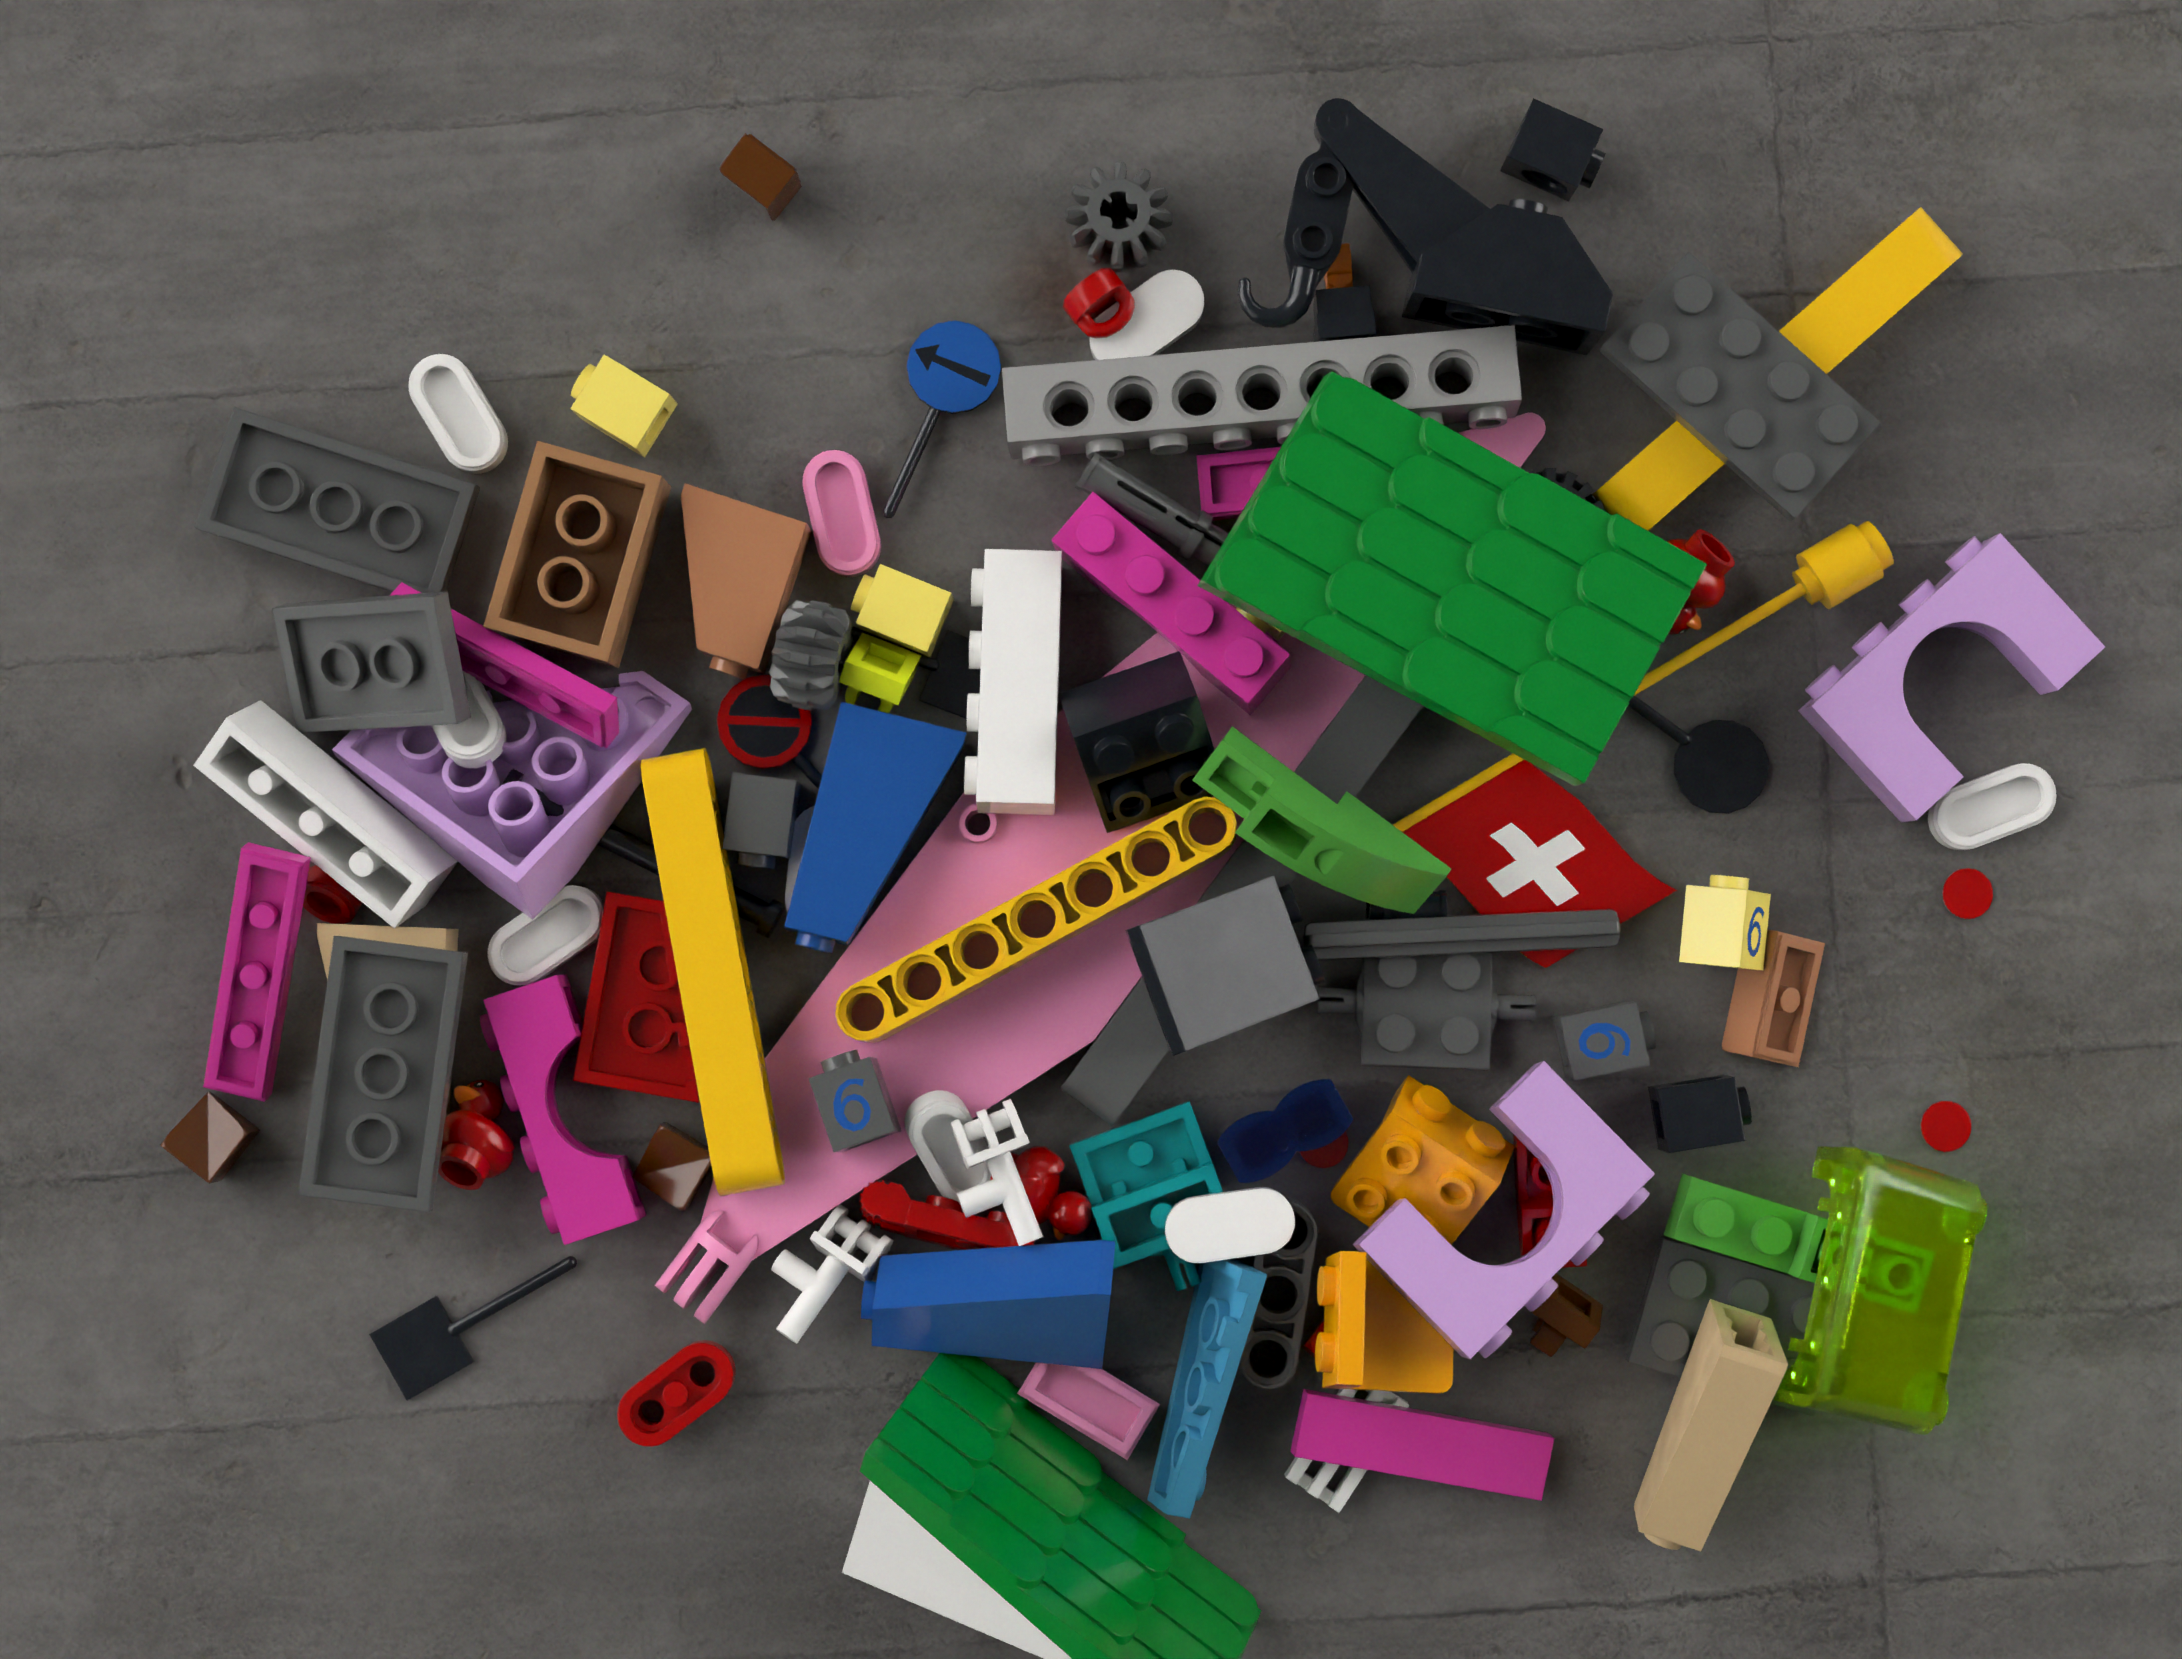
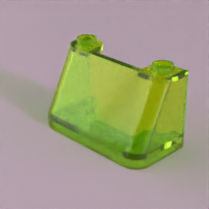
(1885, 1291)

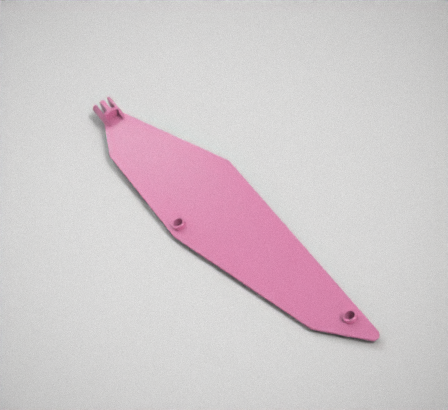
(1034, 1013)

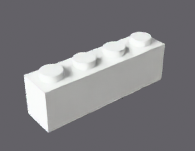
(1017, 682)
(325, 812)

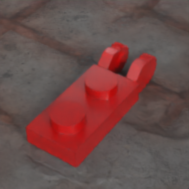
(935, 1221)

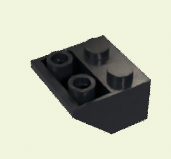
(1140, 740)

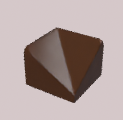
(761, 174)
(210, 1138)
(674, 1166)

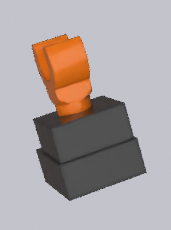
(1341, 308)

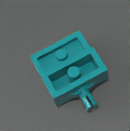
(1139, 1176)

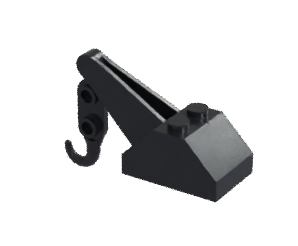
(1464, 258)

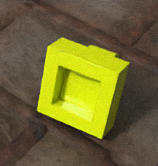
(878, 671)

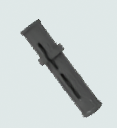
(1153, 510)

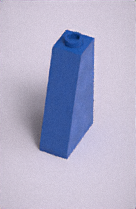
(867, 809)
(996, 1302)

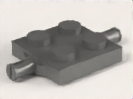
(1426, 1010)

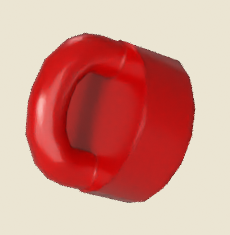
(1095, 296)
(329, 899)

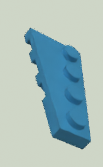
(1203, 1379)

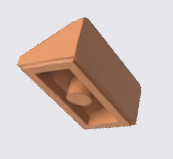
(1774, 1005)

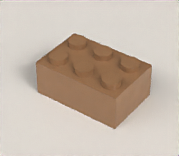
(577, 554)

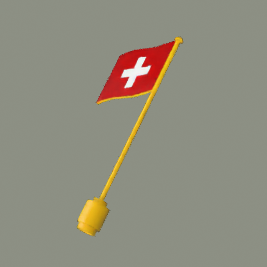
(1535, 847)

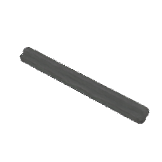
(1463, 934)

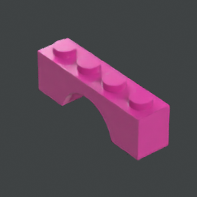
(1167, 597)
(584, 1186)

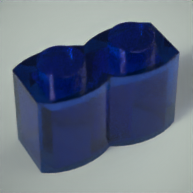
(1300, 1123)

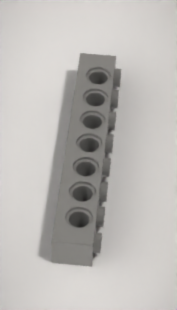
(1035, 392)

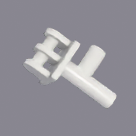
(1006, 1184)
(821, 1283)

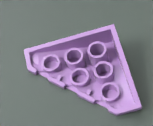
(503, 828)

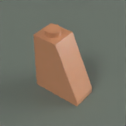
(739, 577)

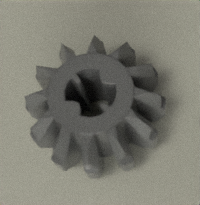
(1138, 204)
(810, 654)

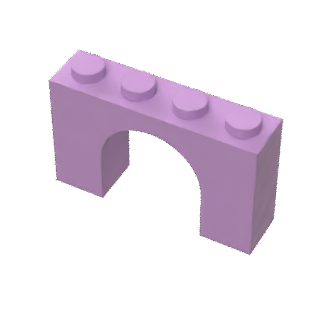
(1864, 705)
(1590, 1182)

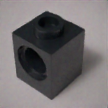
(1554, 151)
(1699, 1113)

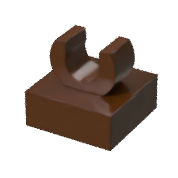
(1566, 1314)

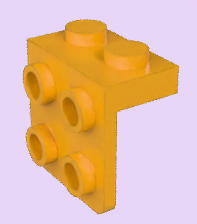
(1428, 1156)
(1375, 1334)

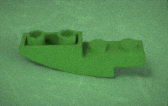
(1326, 841)
(1747, 1227)

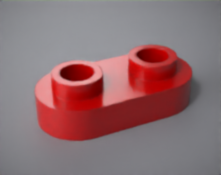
(678, 1393)

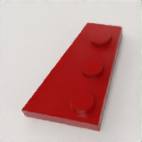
(634, 1008)

